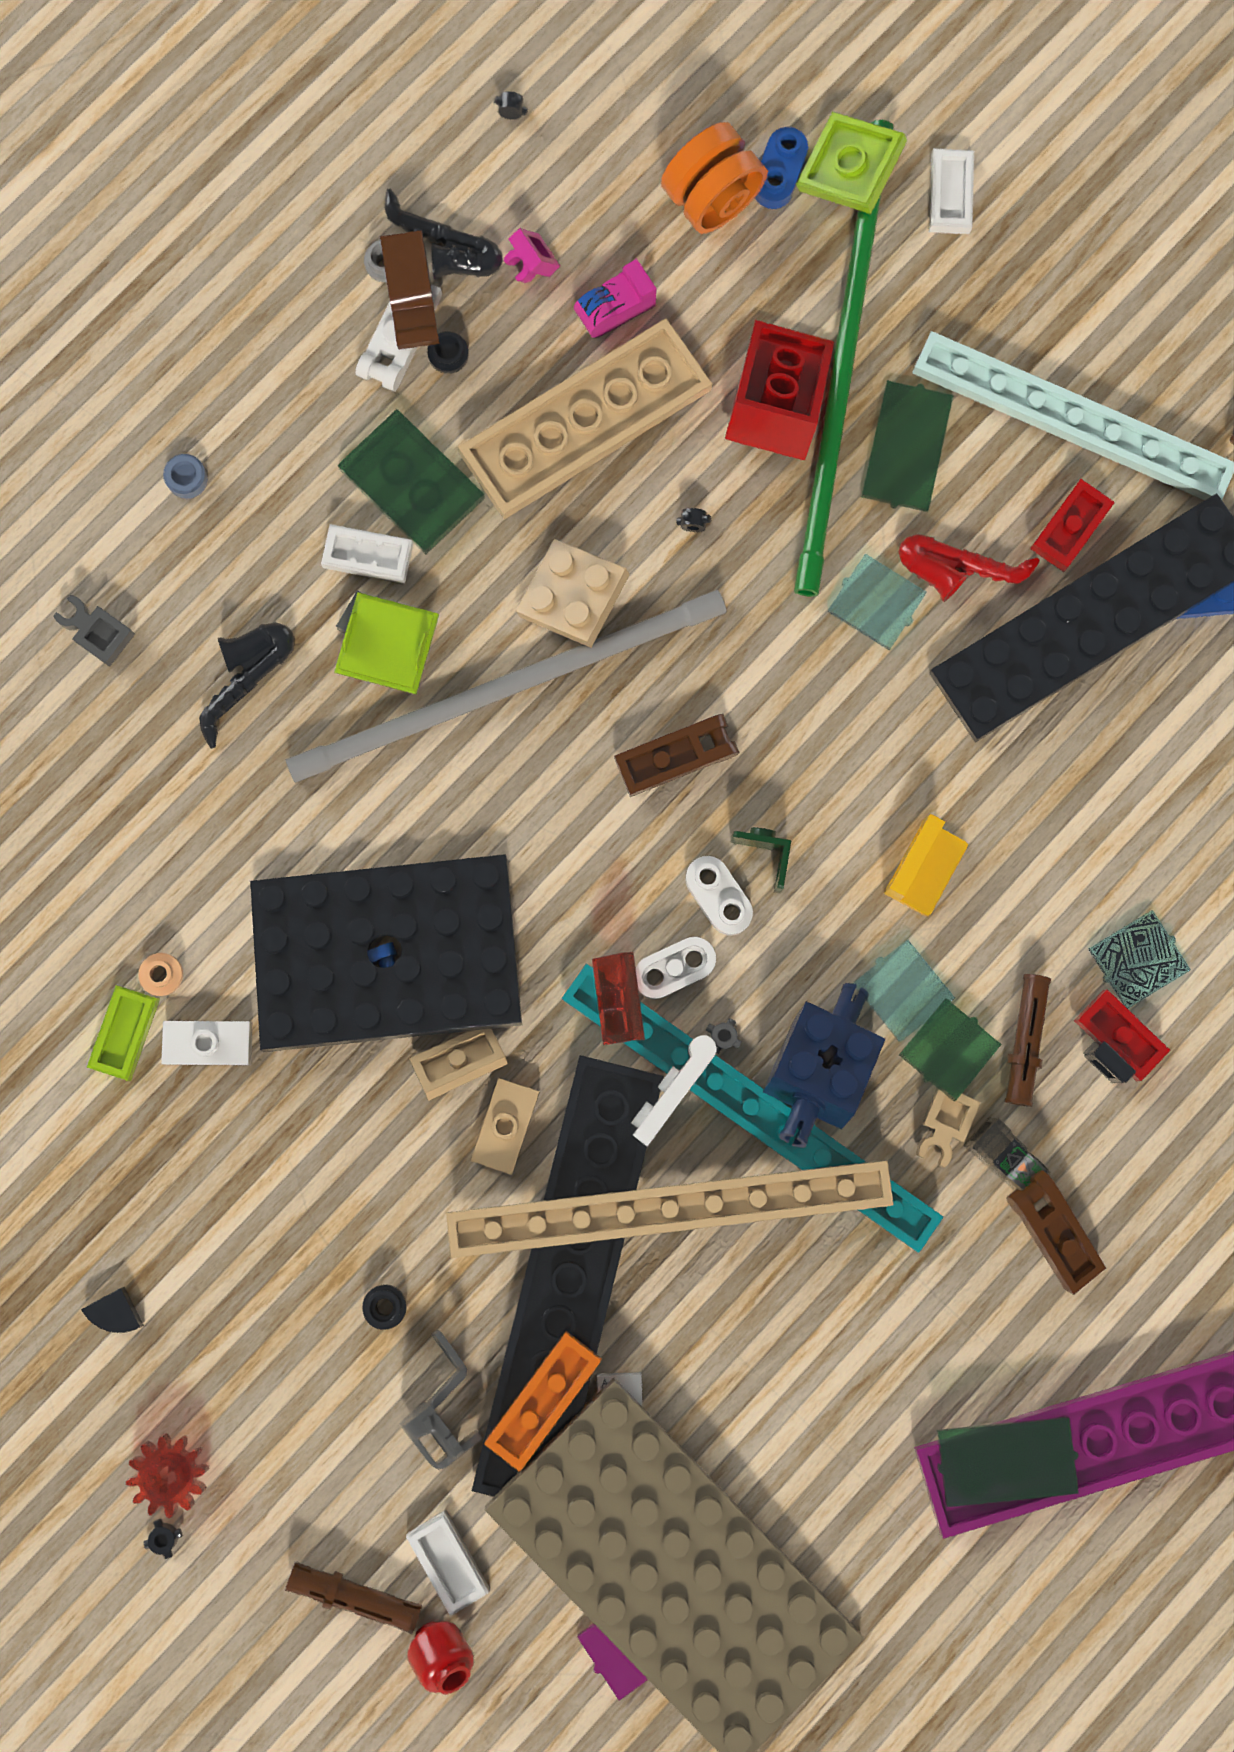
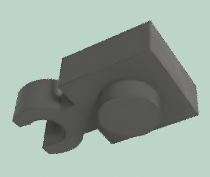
(98, 632)

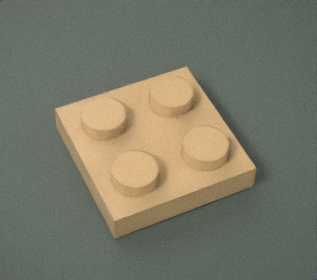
(572, 593)

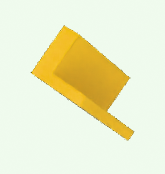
(926, 866)

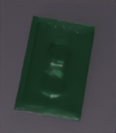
(411, 481)

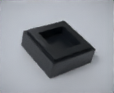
(1109, 1062)

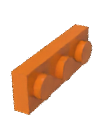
(542, 1401)

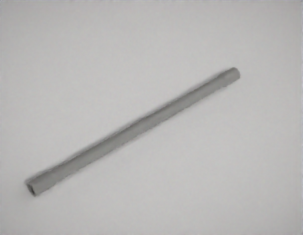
(325, 757)

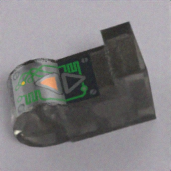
(1004, 1154)

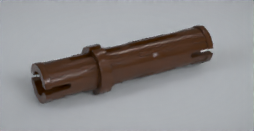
(1021, 1090)
(353, 1597)

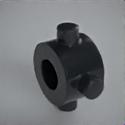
(510, 105)
(693, 520)
(163, 1538)

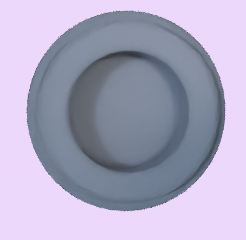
(185, 476)

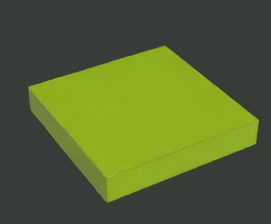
(851, 162)

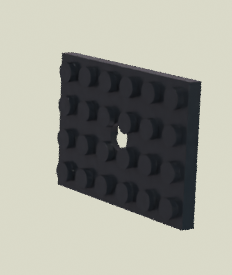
(452, 967)

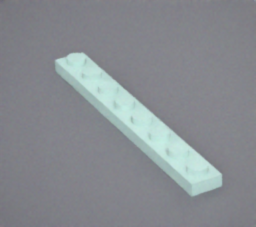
(1073, 417)

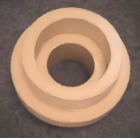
(172, 980)

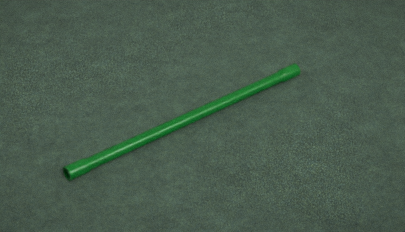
(811, 559)

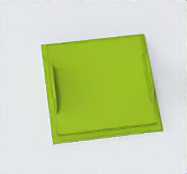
(386, 643)

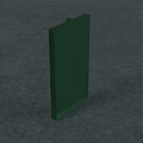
(907, 446)
(1007, 1461)

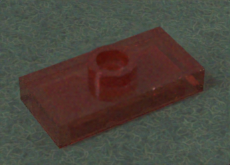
(618, 998)

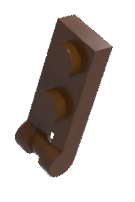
(675, 755)
(1057, 1233)

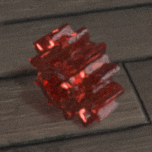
(157, 1489)

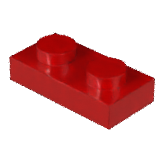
(1072, 525)
(1112, 1022)

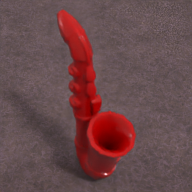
(938, 564)

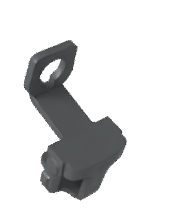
(426, 1421)

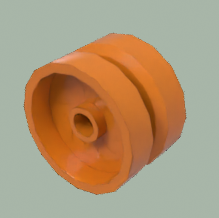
(714, 177)

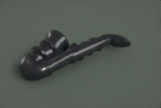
(460, 251)
(258, 654)

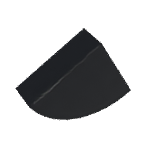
(114, 1313)

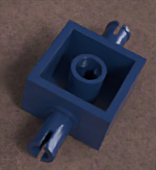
(803, 1081)

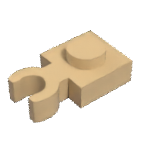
(948, 1121)

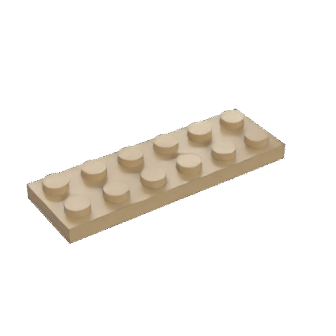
(584, 418)

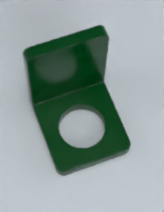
(766, 839)

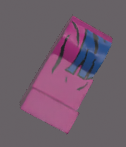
(617, 300)

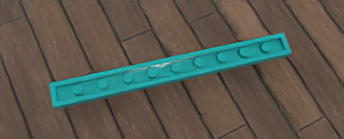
(757, 1112)

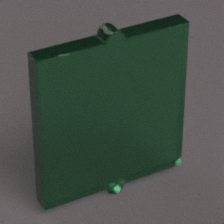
(950, 1049)

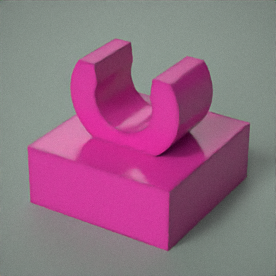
(534, 254)

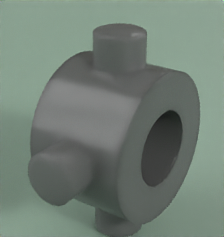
(724, 1035)

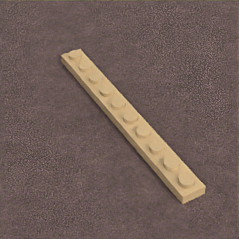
(669, 1209)

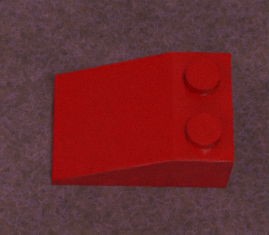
(780, 390)

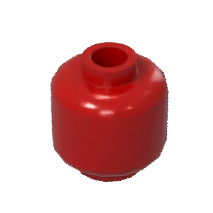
(440, 1657)

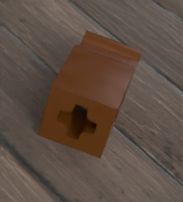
(409, 289)

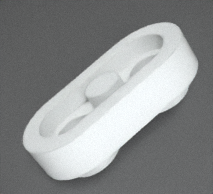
(718, 895)
(674, 968)

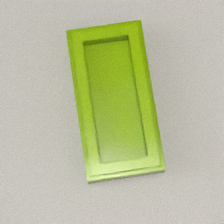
(123, 1033)

